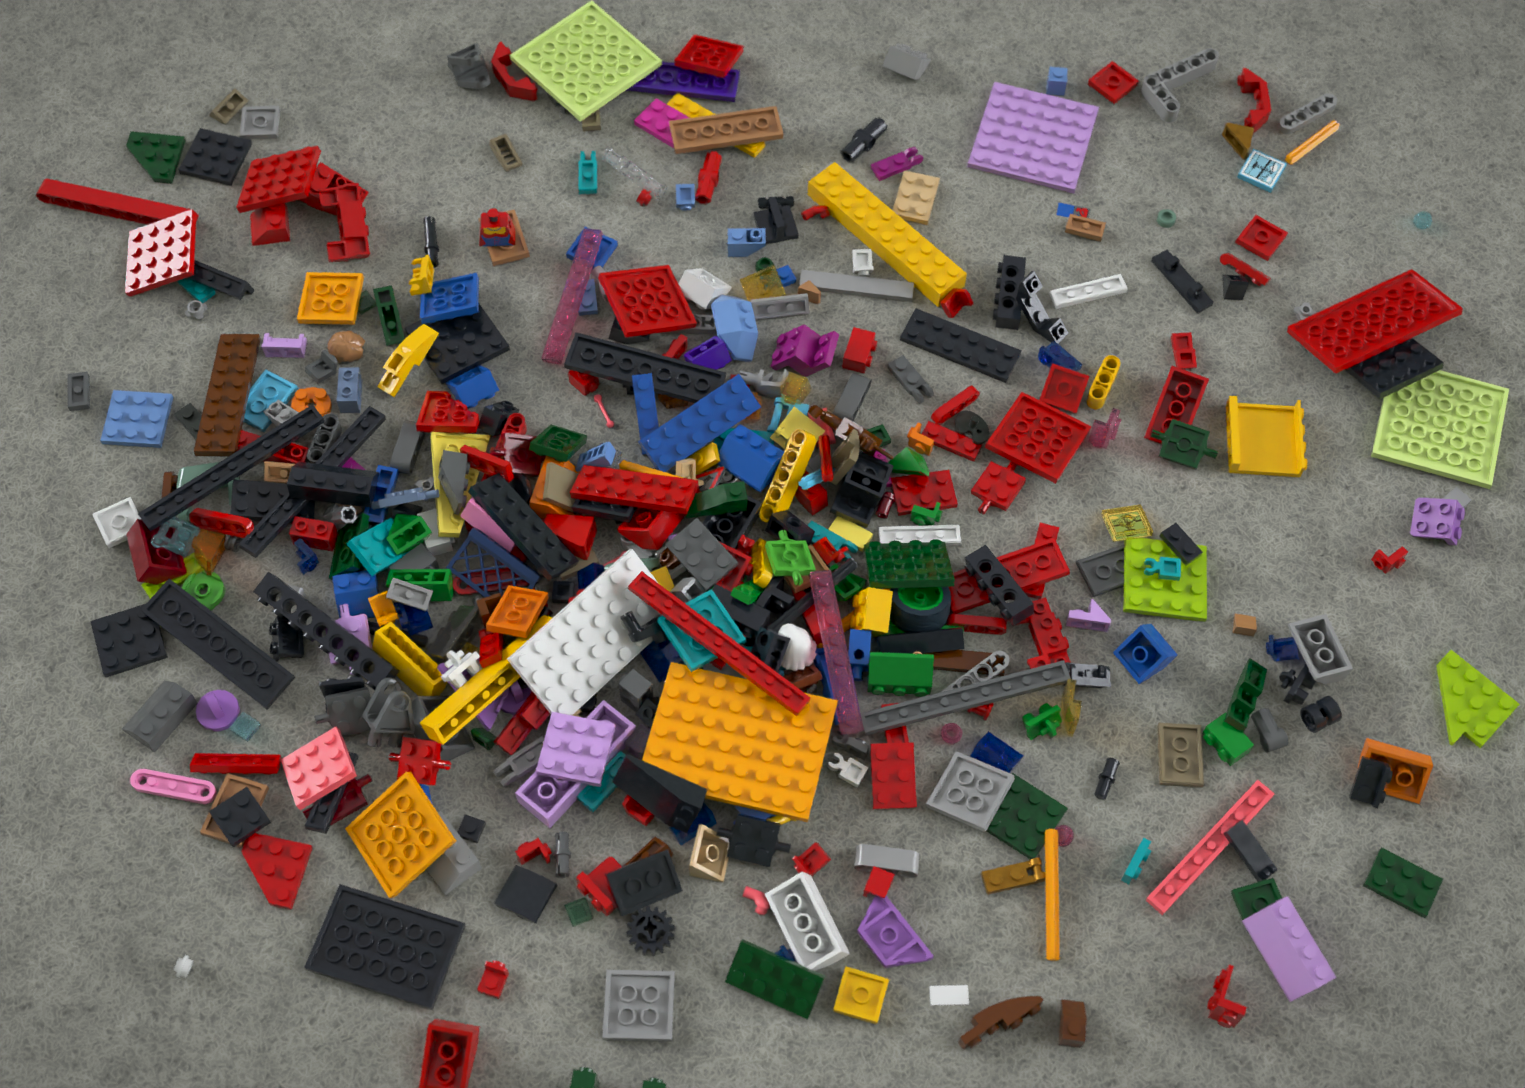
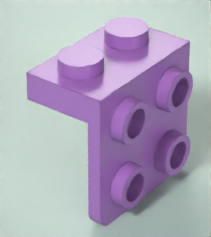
(1437, 519)

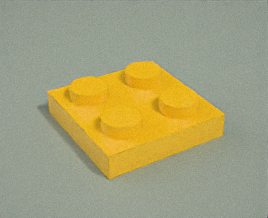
(861, 995)

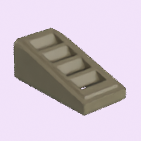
(499, 141)

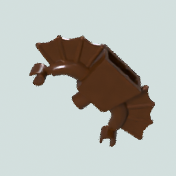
(868, 442)

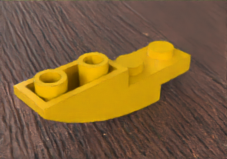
(404, 357)

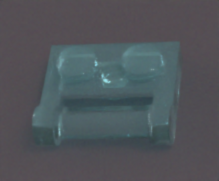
(181, 539)

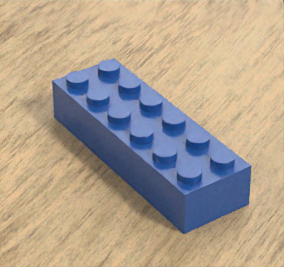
(699, 424)

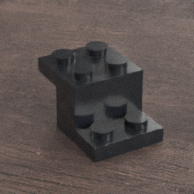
(861, 489)

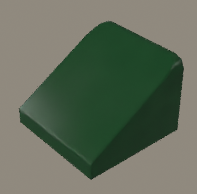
(483, 737)

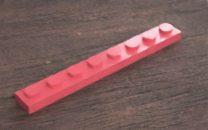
(1208, 848)

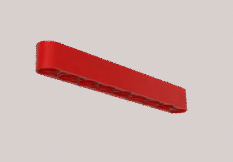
(105, 202)

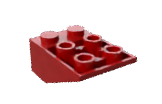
(327, 178)

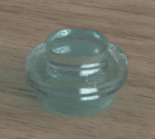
(1422, 220)

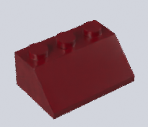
(152, 563)

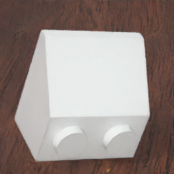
(702, 287)

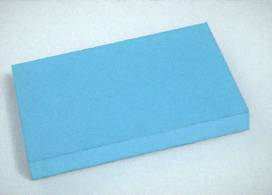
(264, 392)

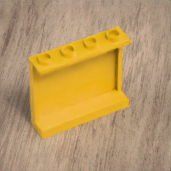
(1265, 439)

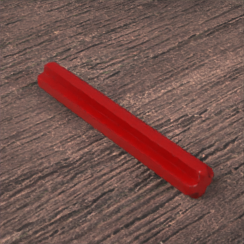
(825, 457)

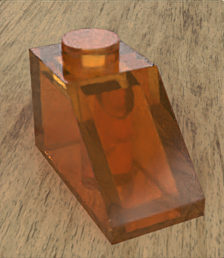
(208, 549)

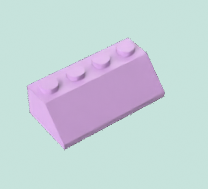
(1288, 949)

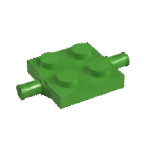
(789, 557)

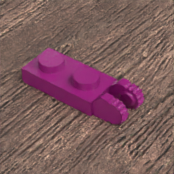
(896, 163)

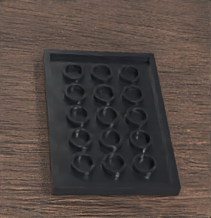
(385, 947)

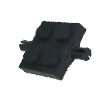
(753, 840)

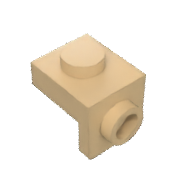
(687, 469)

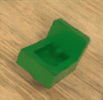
(923, 516)

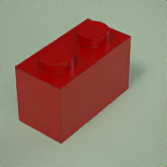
(859, 350)

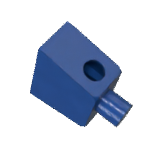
(859, 648)

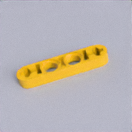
(762, 569)

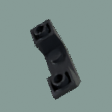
(1049, 328)

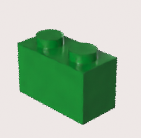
(1227, 740)

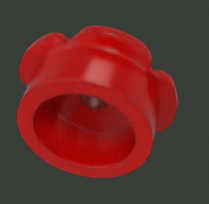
(644, 197)

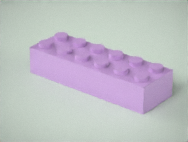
(551, 797)

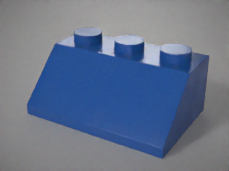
(750, 457)

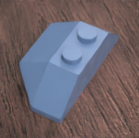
(736, 326)

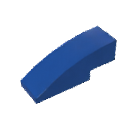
(385, 485)

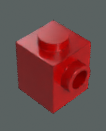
(583, 382)

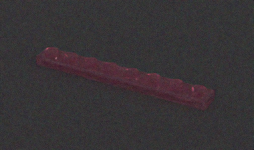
(572, 296)
(836, 652)

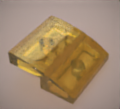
(1070, 708)

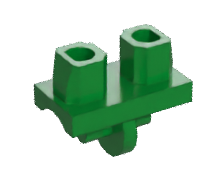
(1044, 723)

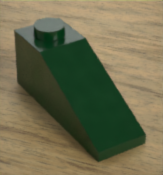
(389, 315)
(719, 500)

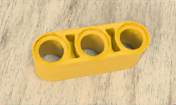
(1105, 375)

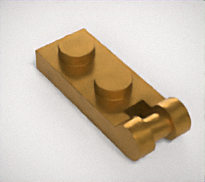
(1012, 876)

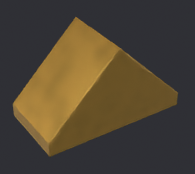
(1238, 137)

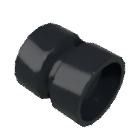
(1321, 714)

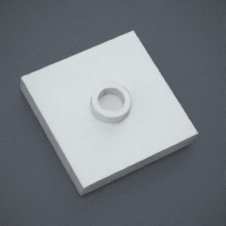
(116, 521)

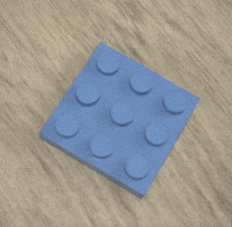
(137, 419)

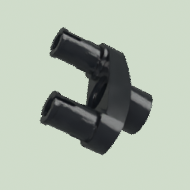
(639, 633)

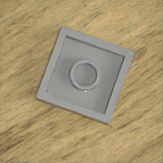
(260, 122)

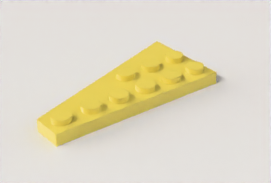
(447, 522)

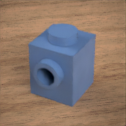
(1056, 81)

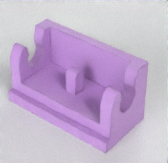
(284, 346)

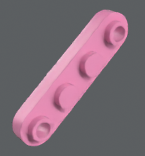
(173, 786)

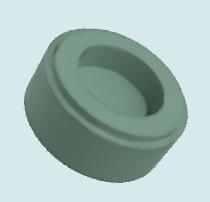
(1166, 218)

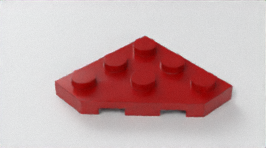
(445, 414)
(277, 866)

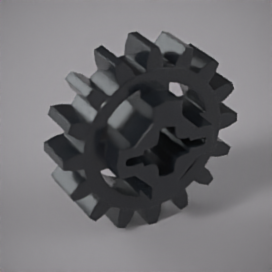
(659, 929)

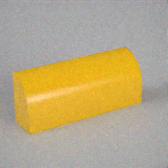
(415, 666)

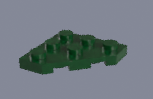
(157, 154)

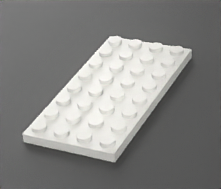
(585, 640)

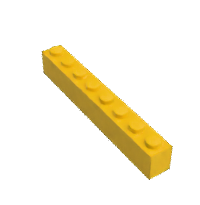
(475, 693)

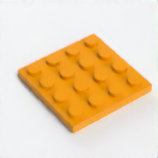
(400, 834)

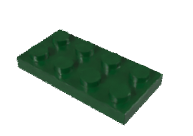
(775, 979)

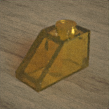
(795, 389)

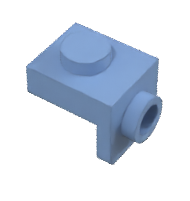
(685, 196)

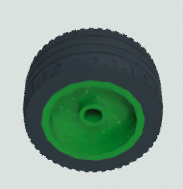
(920, 608)

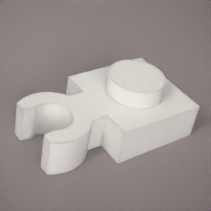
(850, 771)

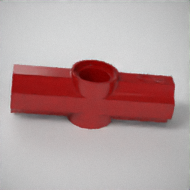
(708, 177)

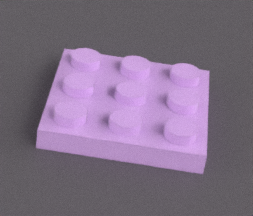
(575, 749)

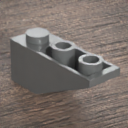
(452, 478)

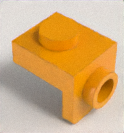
(383, 609)

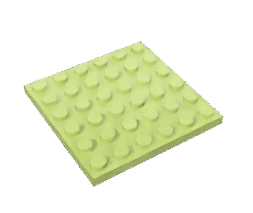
(586, 60)
(1443, 427)

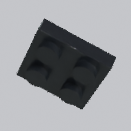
(239, 817)

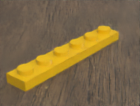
(694, 110)

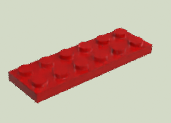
(634, 489)
(1027, 566)

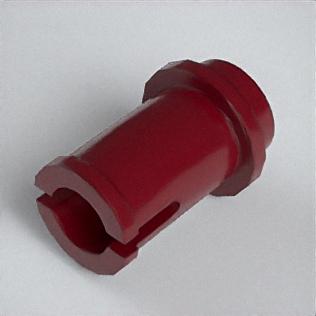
(885, 505)

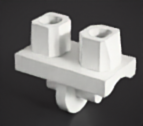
(468, 662)

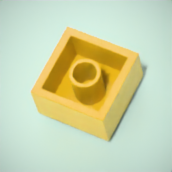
(872, 611)

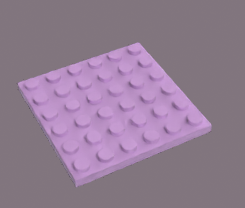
(1033, 137)

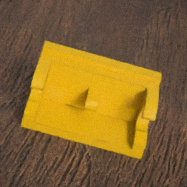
(422, 277)

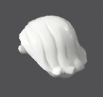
(800, 648)

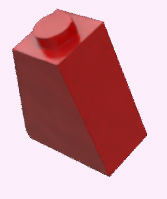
(574, 531)

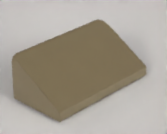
(228, 107)

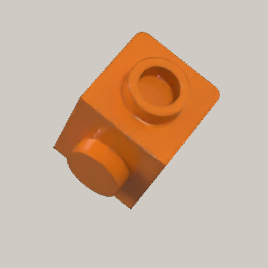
(919, 442)

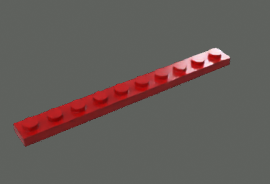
(719, 643)

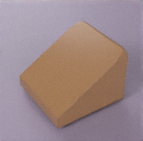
(813, 292)
(1244, 625)

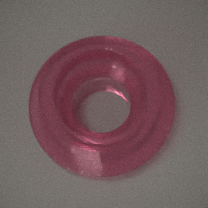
(954, 728)

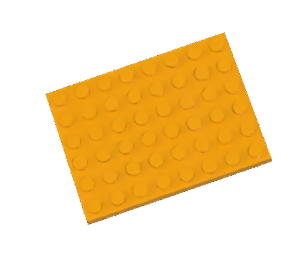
(740, 741)

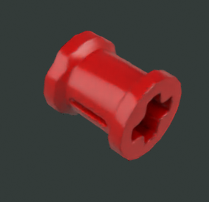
(983, 710)

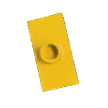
(706, 457)

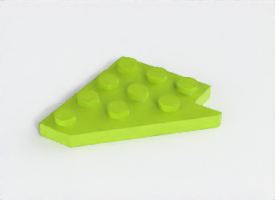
(1471, 701)

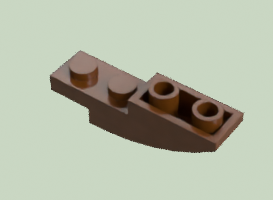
(1006, 1013)

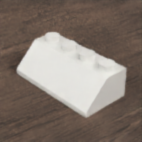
(807, 922)

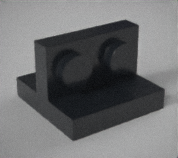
(777, 222)
(775, 598)

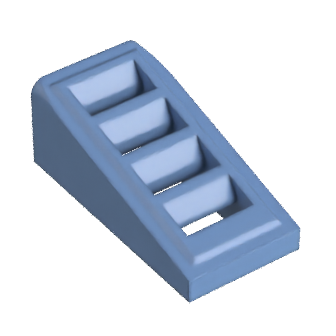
(598, 456)

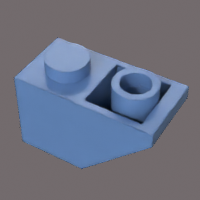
(745, 241)

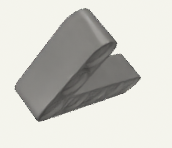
(1157, 84)

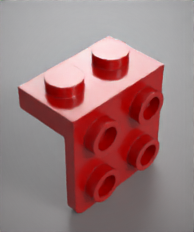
(597, 887)
(1221, 1009)

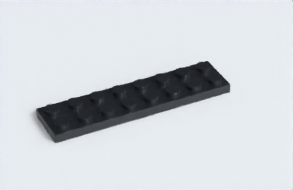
(621, 362)
(218, 644)

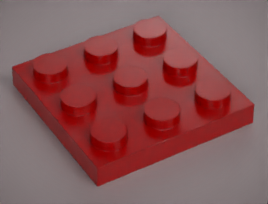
(708, 56)

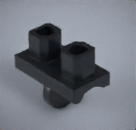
(1295, 693)

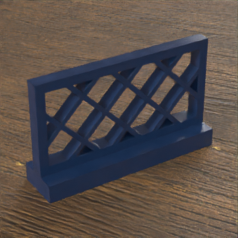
(500, 554)

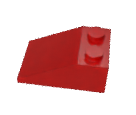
(448, 1054)

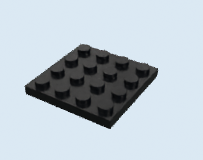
(462, 344)
(1395, 368)

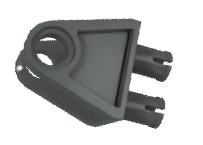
(469, 67)
(389, 714)

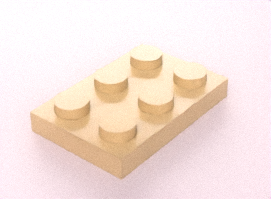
(916, 197)

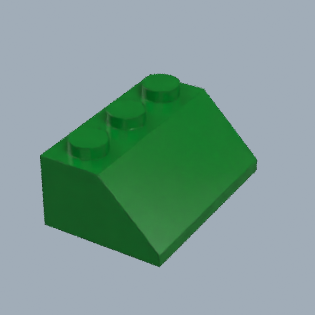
(900, 674)

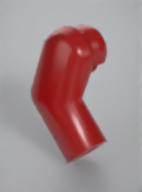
(814, 210)

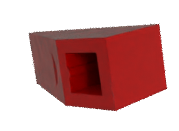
(813, 498)

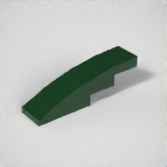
(1245, 695)

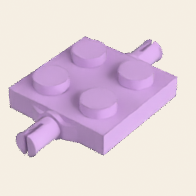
(357, 626)

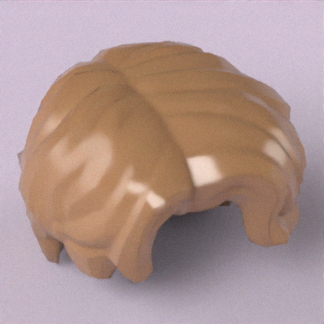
(346, 346)

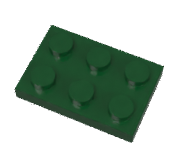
(558, 443)
(344, 559)
(1403, 882)

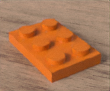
(517, 611)

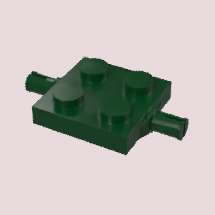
(1184, 444)

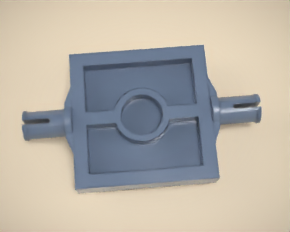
(404, 497)

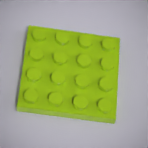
(1163, 597)

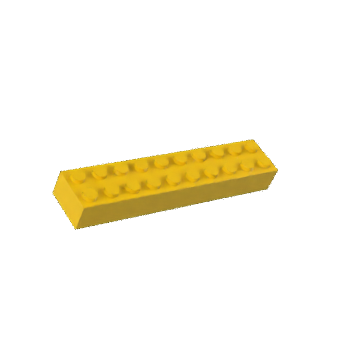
(886, 233)

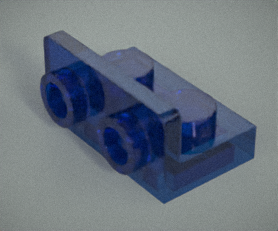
(1058, 355)
(413, 619)
(996, 753)

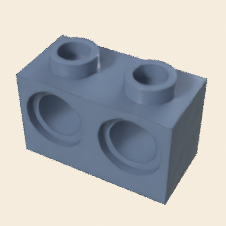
(349, 390)

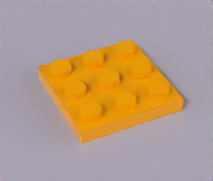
(330, 298)

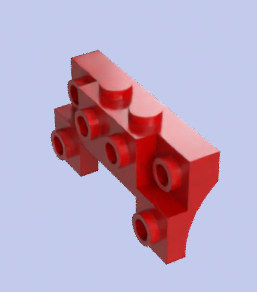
(350, 222)
(1046, 635)

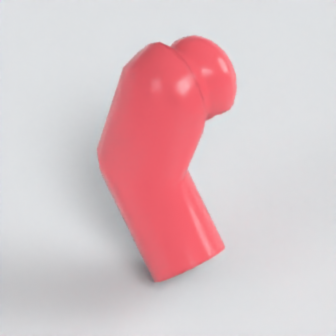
(759, 898)

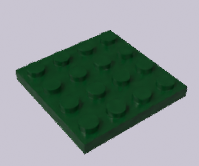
(908, 564)

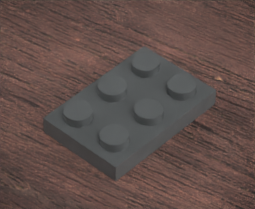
(702, 554)

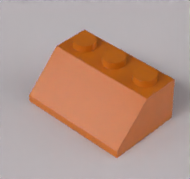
(536, 502)
(1409, 769)

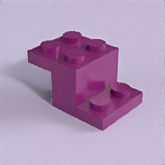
(804, 350)

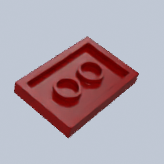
(923, 491)
(893, 775)

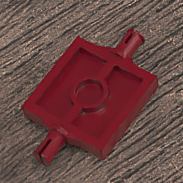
(516, 451)
(351, 800)

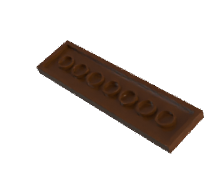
(227, 395)

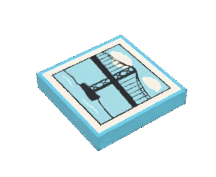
(1262, 170)

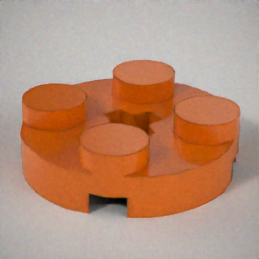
(312, 395)

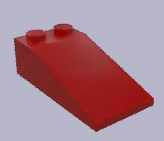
(1177, 400)

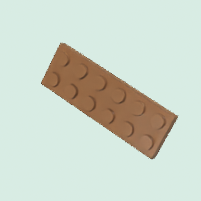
(726, 130)

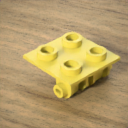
(792, 422)

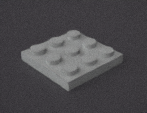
(970, 791)
(638, 1005)

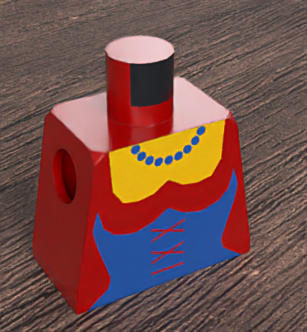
(496, 229)

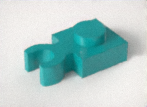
(1166, 568)

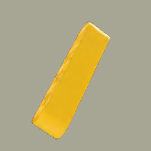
(786, 467)

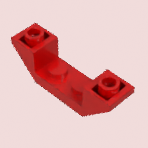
(1252, 83)
(518, 89)

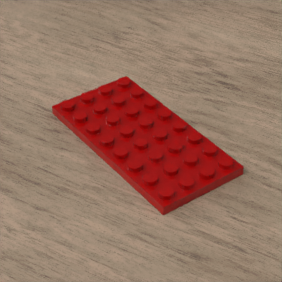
(1374, 320)

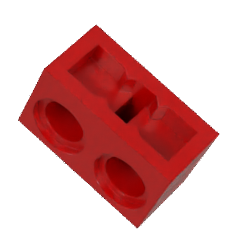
(314, 533)

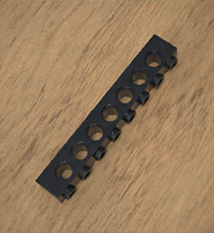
(269, 589)

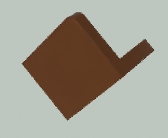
(487, 606)

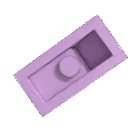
(1094, 620)

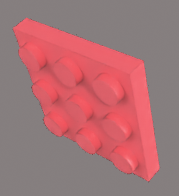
(318, 768)

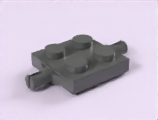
(346, 711)

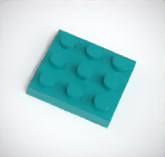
(688, 648)

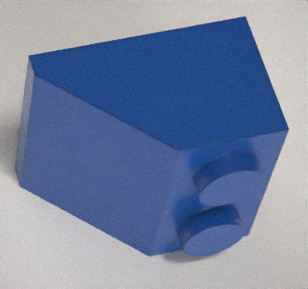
(473, 386)
(355, 590)
(1145, 653)

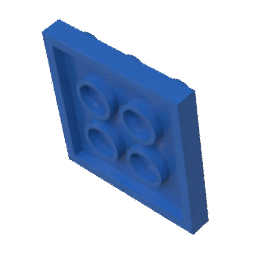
(450, 299)

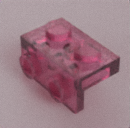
(1104, 432)

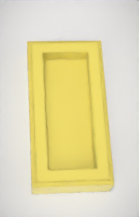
(851, 532)

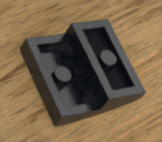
(525, 894)

